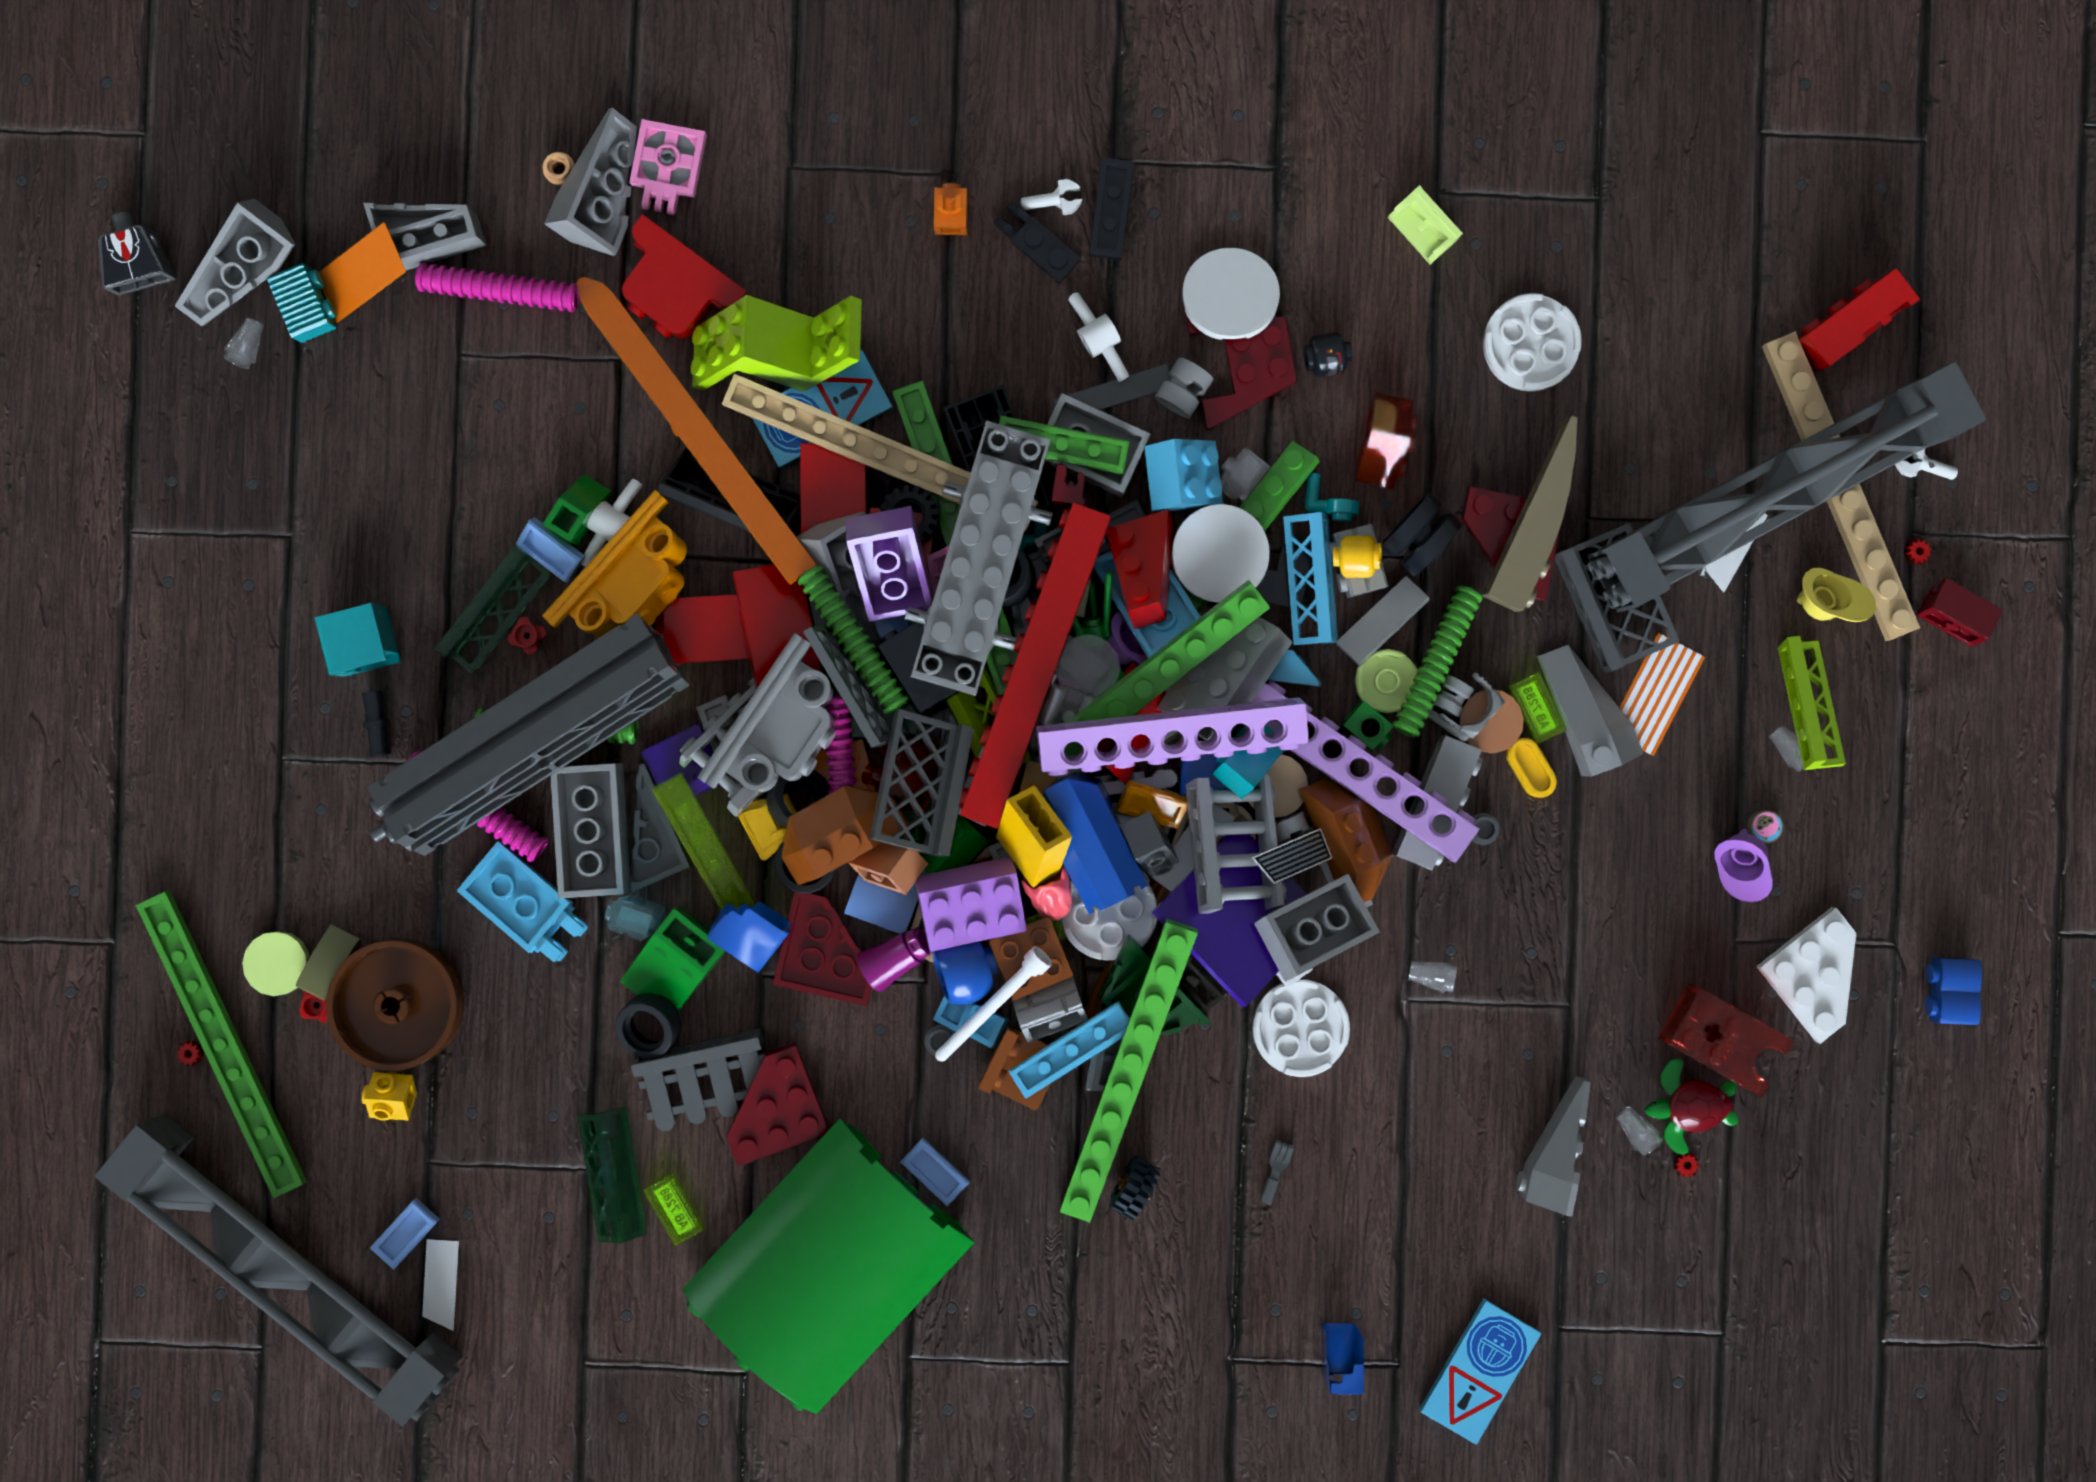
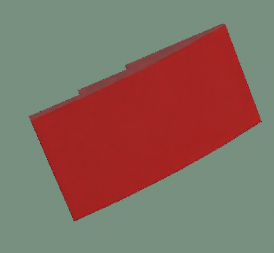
(829, 486)
(770, 617)
(704, 629)

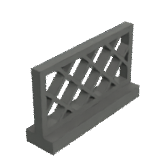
(1594, 616)
(853, 690)
(947, 790)

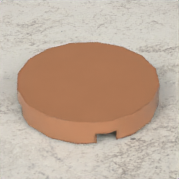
(1501, 729)

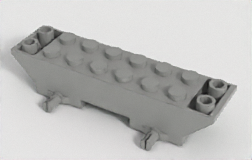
(980, 559)

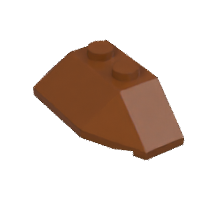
(833, 832)
(1351, 834)

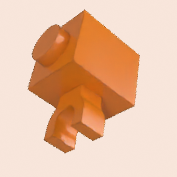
(950, 210)

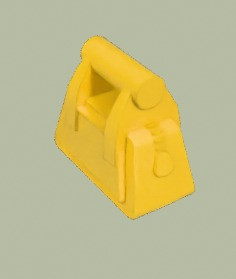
(762, 829)

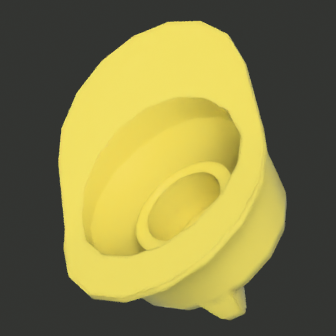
(1833, 596)

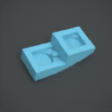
(956, 1015)

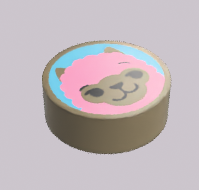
(1765, 826)

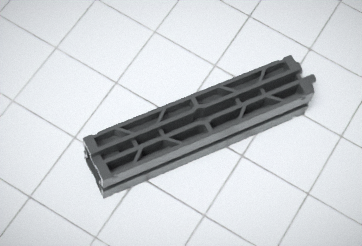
(526, 737)

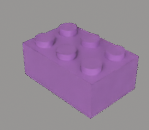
(889, 563)
(970, 904)

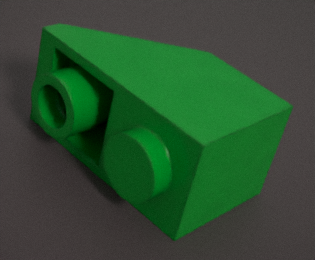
(574, 509)

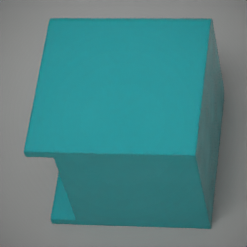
(357, 639)

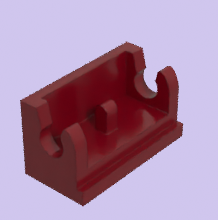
(1066, 495)
(1959, 613)

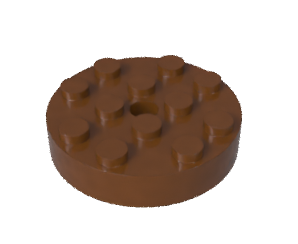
(362, 1013)

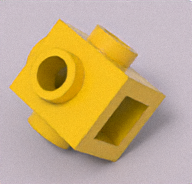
(389, 1096)

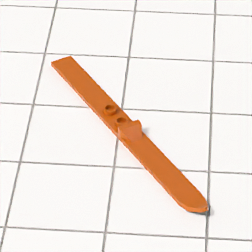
(694, 430)

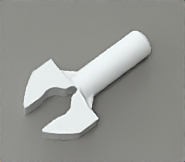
(1055, 198)
(1926, 464)

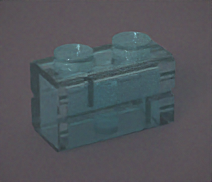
(634, 916)

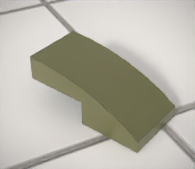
(325, 960)

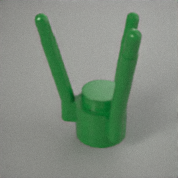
(1094, 625)

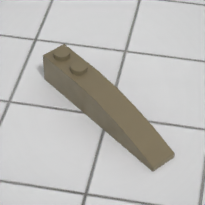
(1536, 528)

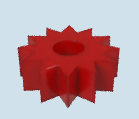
(1924, 551)
(183, 1053)
(1680, 1165)

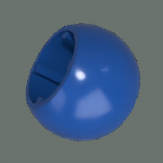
(965, 972)

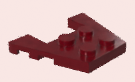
(1257, 371)

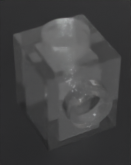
(1242, 474)

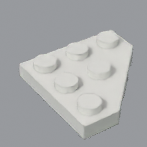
(1815, 973)

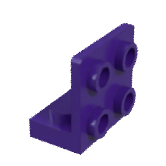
(664, 760)

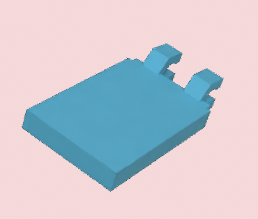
(521, 902)

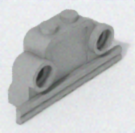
(778, 727)

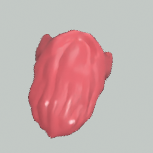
(1051, 899)

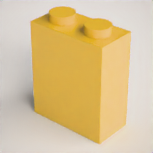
(1033, 836)

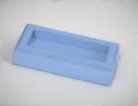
(550, 550)
(934, 1171)
(404, 1233)

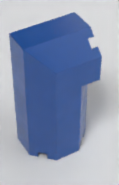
(1098, 852)

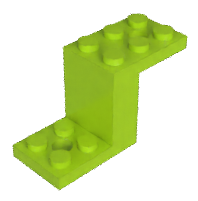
(776, 343)

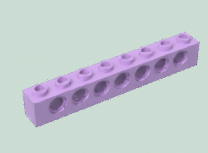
(1290, 733)
(1448, 844)

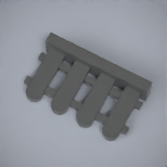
(684, 1061)

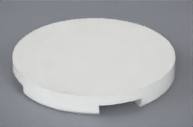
(1230, 294)
(1531, 342)
(1219, 551)
(1104, 931)
(1301, 1028)

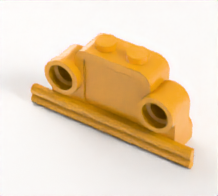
(626, 576)

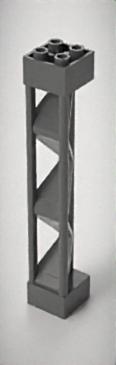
(1797, 481)
(249, 1255)

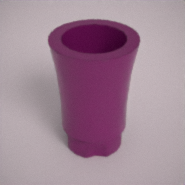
(893, 958)

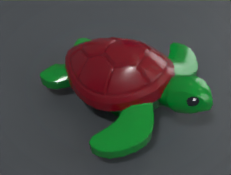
(1691, 1106)

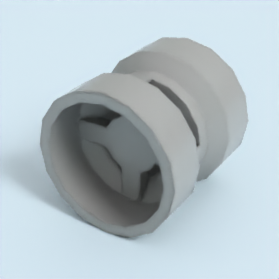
(1447, 702)

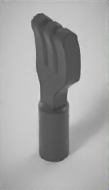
(1279, 1161)

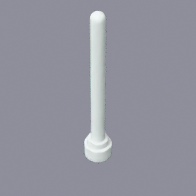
(1034, 963)

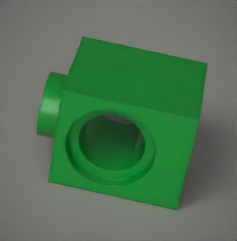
(1353, 722)

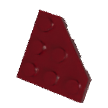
(1491, 520)
(820, 953)
(777, 1108)

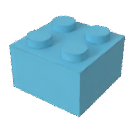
(1183, 475)

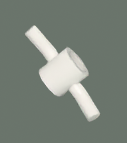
(1099, 336)
(609, 519)

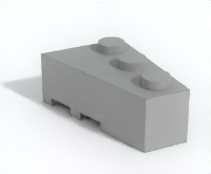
(428, 231)

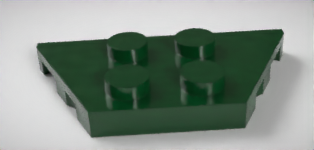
(1126, 981)

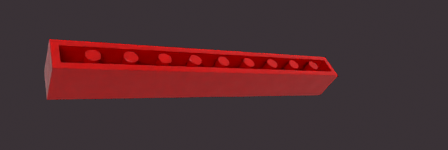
(1035, 665)

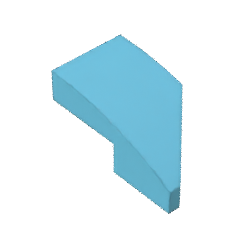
(1294, 670)

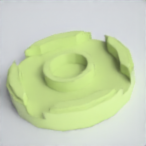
(1385, 680)
(275, 962)

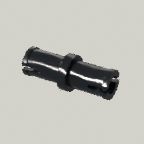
(376, 723)

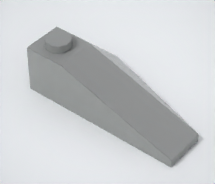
(594, 195)

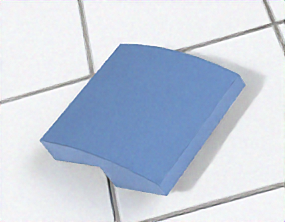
(882, 905)

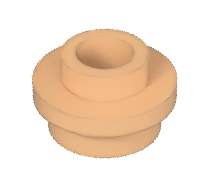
(552, 162)

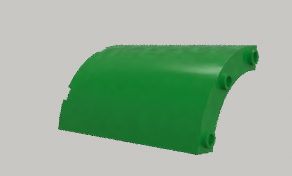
(824, 1269)

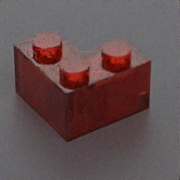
(1386, 441)

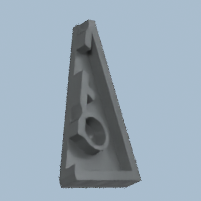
(657, 846)

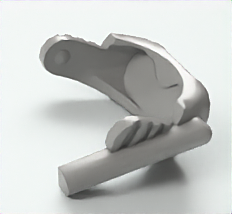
(1465, 732)

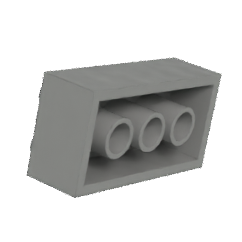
(1230, 673)
(590, 830)

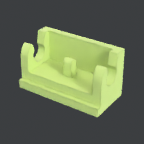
(1425, 225)

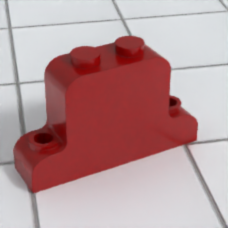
(674, 283)

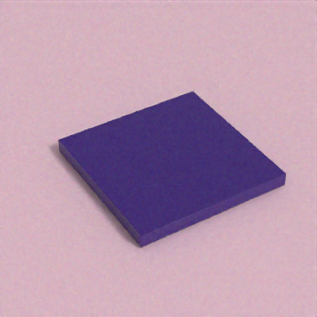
(1228, 939)

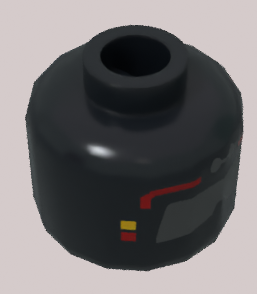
(1327, 354)

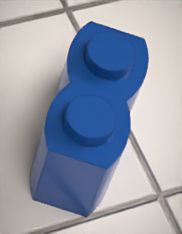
(1954, 990)

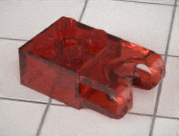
(1729, 1045)

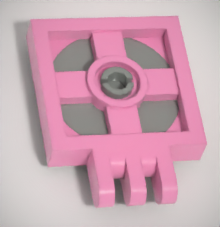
(667, 163)

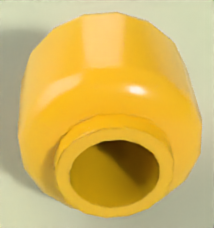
(1358, 556)

